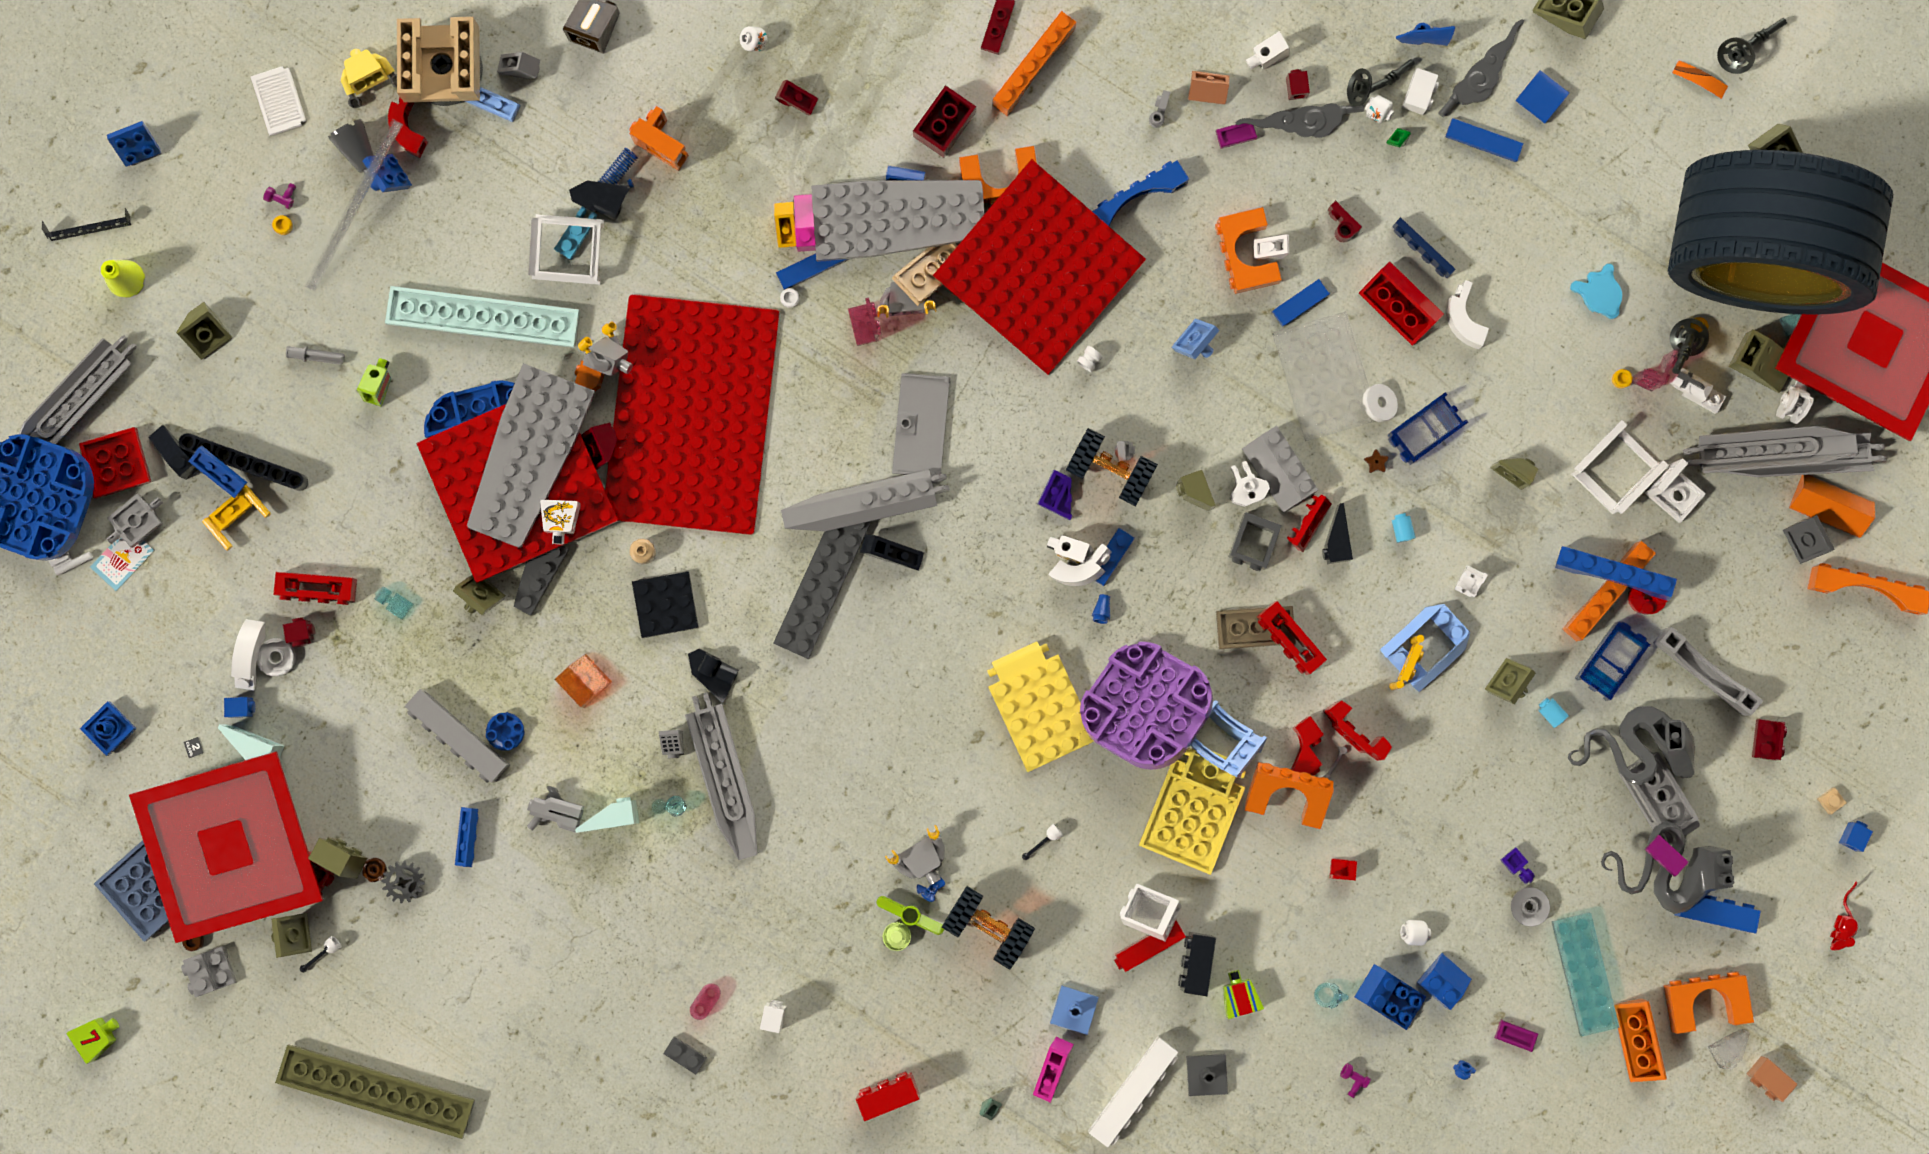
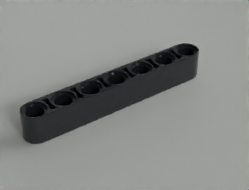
(252, 462)

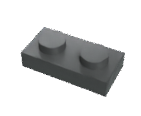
(685, 1055)

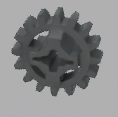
(406, 891)

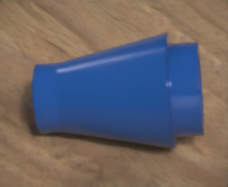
(1101, 612)

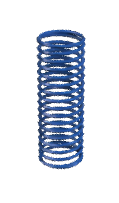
(626, 150)

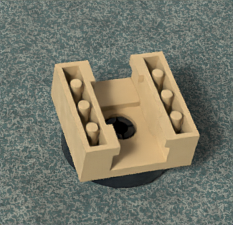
(426, 48)

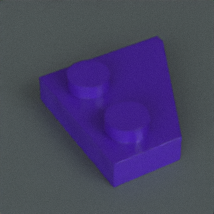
(1057, 495)

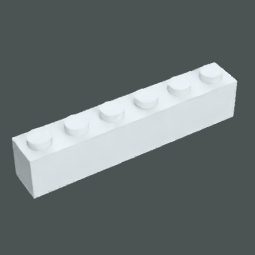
(1133, 1091)

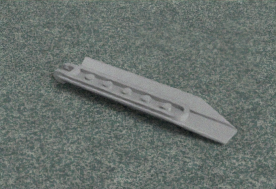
(78, 391)
(1771, 449)
(1854, 463)
(865, 502)
(723, 777)

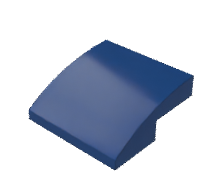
(1542, 96)

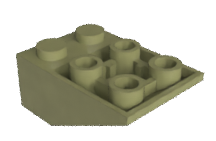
(1757, 360)

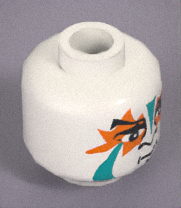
(753, 39)
(1379, 109)

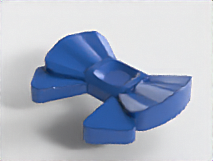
(929, 893)

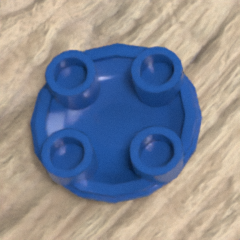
(505, 731)

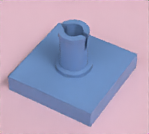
(1196, 340)
(1074, 1010)

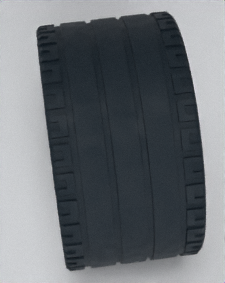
(1781, 232)

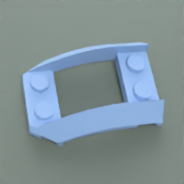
(1448, 624)
(1243, 753)

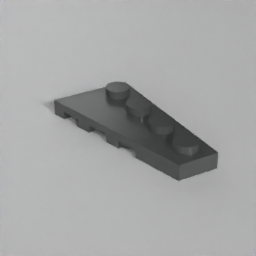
(537, 577)

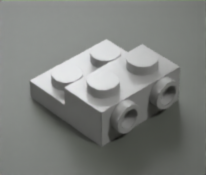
(208, 971)

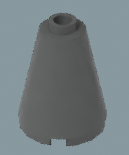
(353, 143)

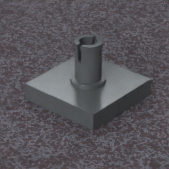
(1808, 539)
(1207, 1075)

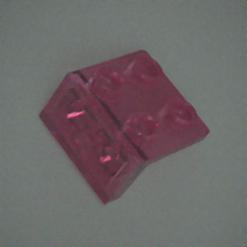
(864, 326)
(1651, 379)

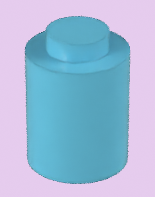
(1403, 528)
(1552, 712)

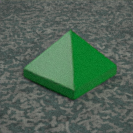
(1399, 138)

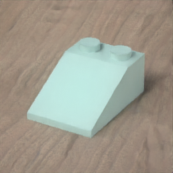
(248, 743)
(614, 815)

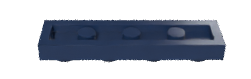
(1428, 253)

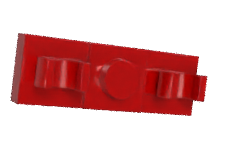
(1310, 522)

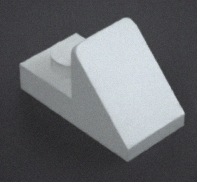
(1271, 247)

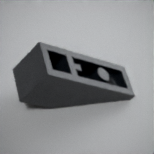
(172, 453)
(1338, 541)
(891, 552)

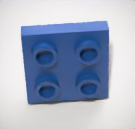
(133, 143)
(390, 175)
(108, 728)

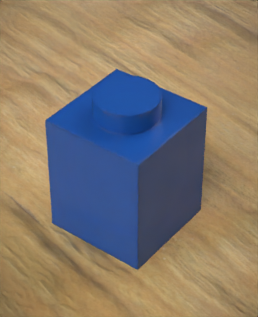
(239, 707)
(1856, 836)

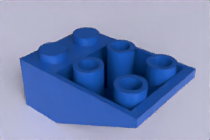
(1390, 996)

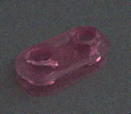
(705, 1001)

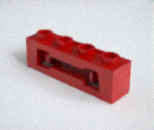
(283, 585)
(1291, 652)

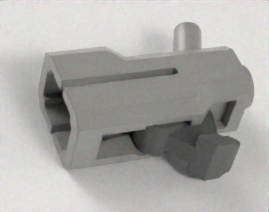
(551, 809)

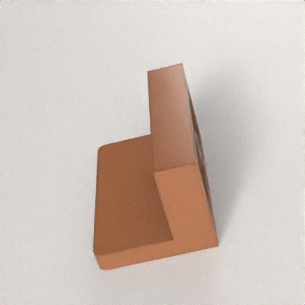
(1209, 87)

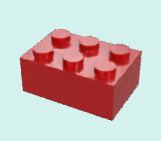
(887, 1096)

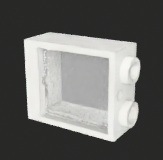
(1150, 912)

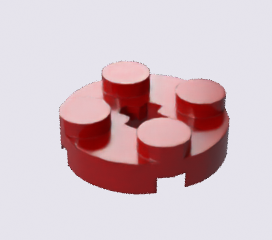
(1644, 606)

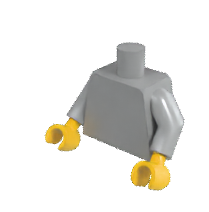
(897, 302)
(606, 354)
(921, 858)

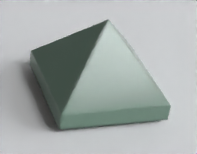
(989, 1108)

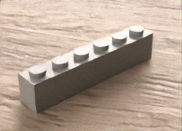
(457, 736)

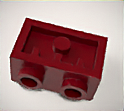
(1769, 740)

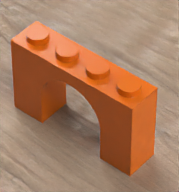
(971, 171)
(1245, 277)
(1271, 778)
(1681, 997)

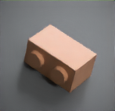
(1772, 1079)

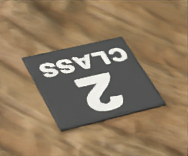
(193, 747)

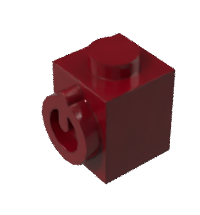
(299, 632)

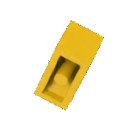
(785, 224)

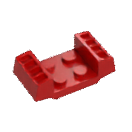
(1379, 746)

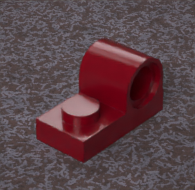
(795, 96)
(1346, 221)

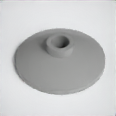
(1539, 910)

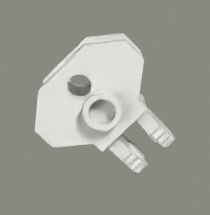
(1795, 403)
(1247, 485)

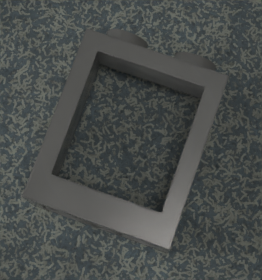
(1262, 524)

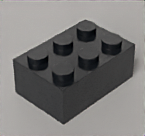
(1197, 964)

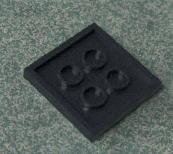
(665, 604)

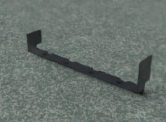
(87, 227)

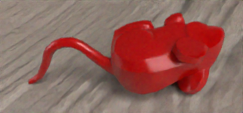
(1845, 927)

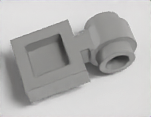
(1161, 103)
(1124, 450)

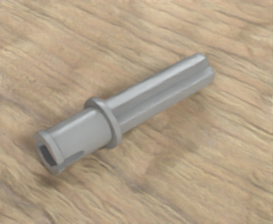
(314, 355)

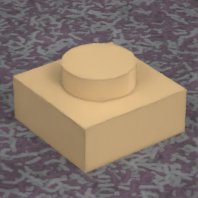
(1831, 800)

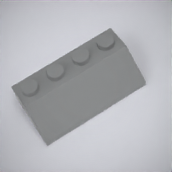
(1280, 468)

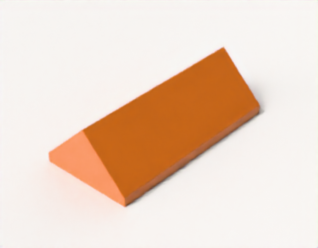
(1833, 505)
(1640, 1041)

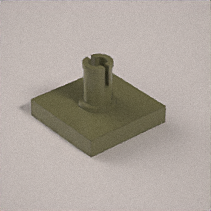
(479, 596)
(1510, 681)
(291, 935)

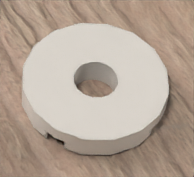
(1388, 400)
(287, 660)

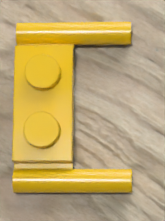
(230, 512)
(1408, 671)

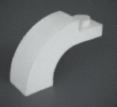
(1083, 573)

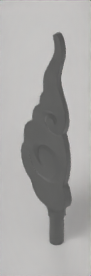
(1482, 75)
(1305, 121)

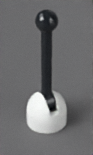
(1053, 833)
(331, 945)

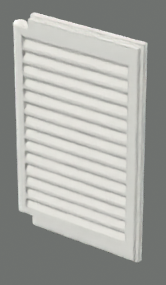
(278, 100)

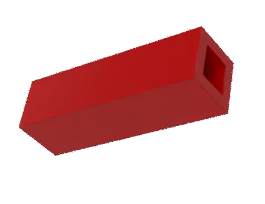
(1146, 948)

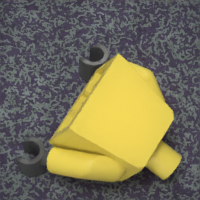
(364, 72)

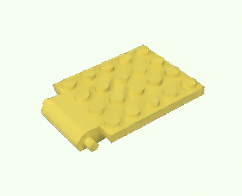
(1038, 705)
(1193, 812)

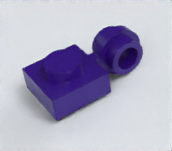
(1515, 862)

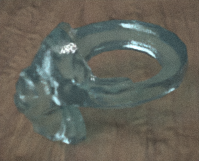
(1338, 997)

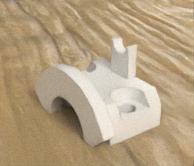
(1470, 581)

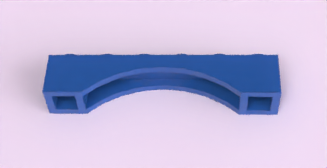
(1166, 180)
(1599, 567)

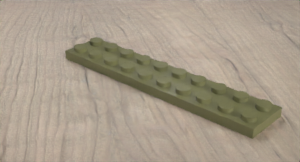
(375, 1091)

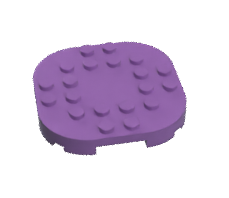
(1146, 706)

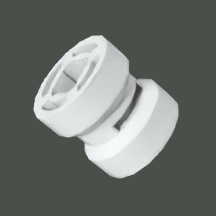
(1089, 359)

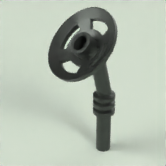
(1742, 47)
(1365, 87)
(1689, 338)

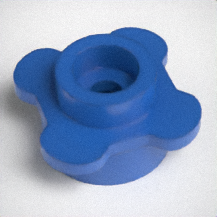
(1463, 1070)

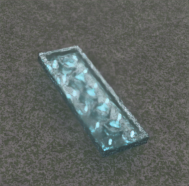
(1585, 974)

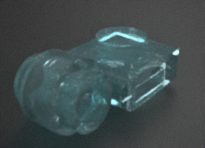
(397, 605)

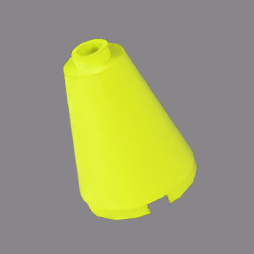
(123, 277)

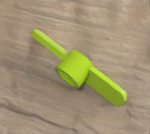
(921, 921)

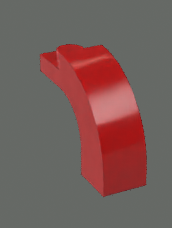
(408, 140)

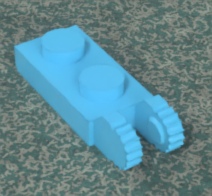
(574, 236)

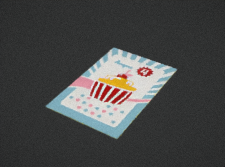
(120, 562)

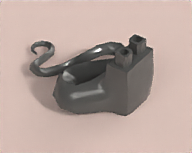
(1670, 736)
(1706, 872)

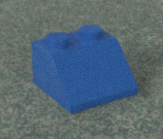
(1445, 981)

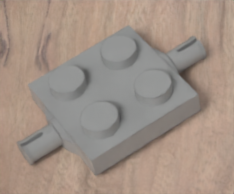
(134, 520)

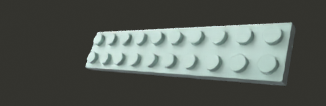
(482, 317)

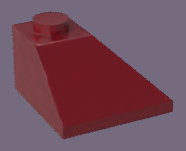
(600, 443)

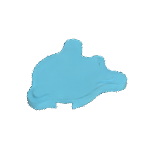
(1601, 292)

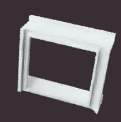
(535, 247)
(1637, 489)

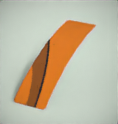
(1700, 78)

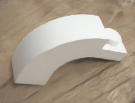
(1460, 323)
(246, 652)

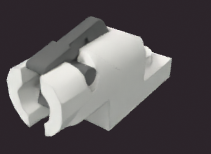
(1698, 390)

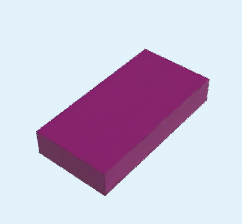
(1235, 135)
(1666, 855)
(1516, 1035)

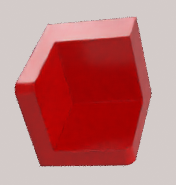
(1343, 869)

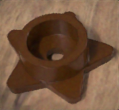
(1381, 461)

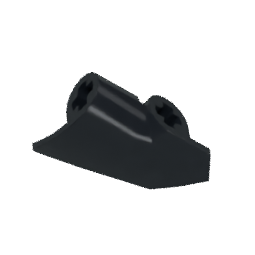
(600, 197)
(712, 673)

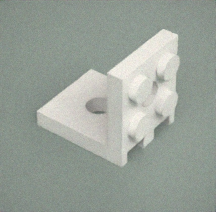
(1670, 481)

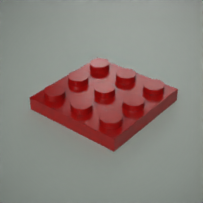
(116, 462)

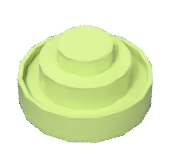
(896, 936)

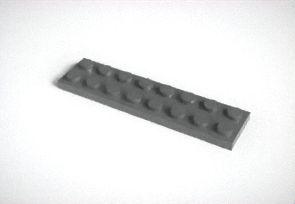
(820, 589)

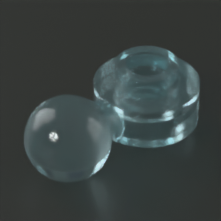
(660, 806)

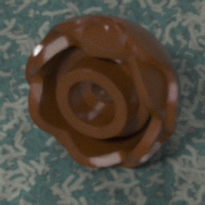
(368, 868)

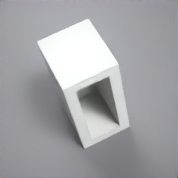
(1420, 91)
(773, 1016)

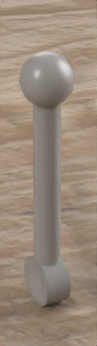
(1343, 750)

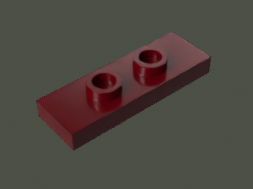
(997, 26)

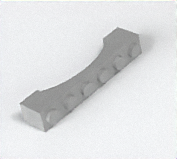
(1683, 653)

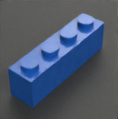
(1724, 914)

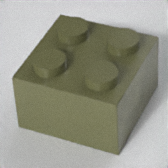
(338, 857)

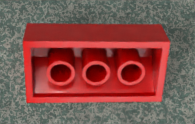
(1401, 303)

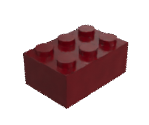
(944, 121)

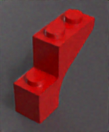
(1308, 734)

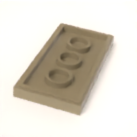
(1241, 629)

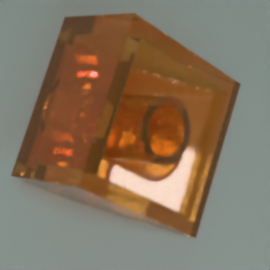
(583, 680)

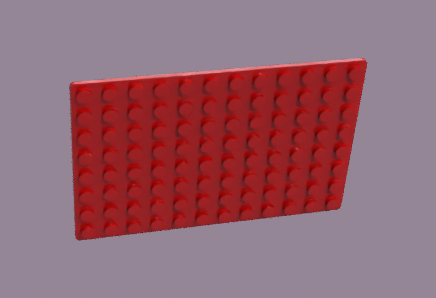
(692, 414)

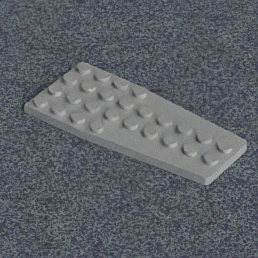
(892, 216)
(528, 453)

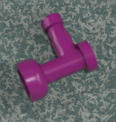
(286, 200)
(1360, 1081)

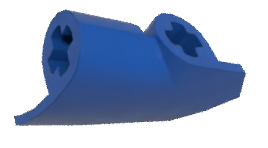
(1424, 34)

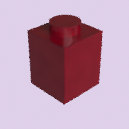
(1297, 84)

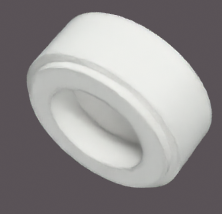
(789, 298)

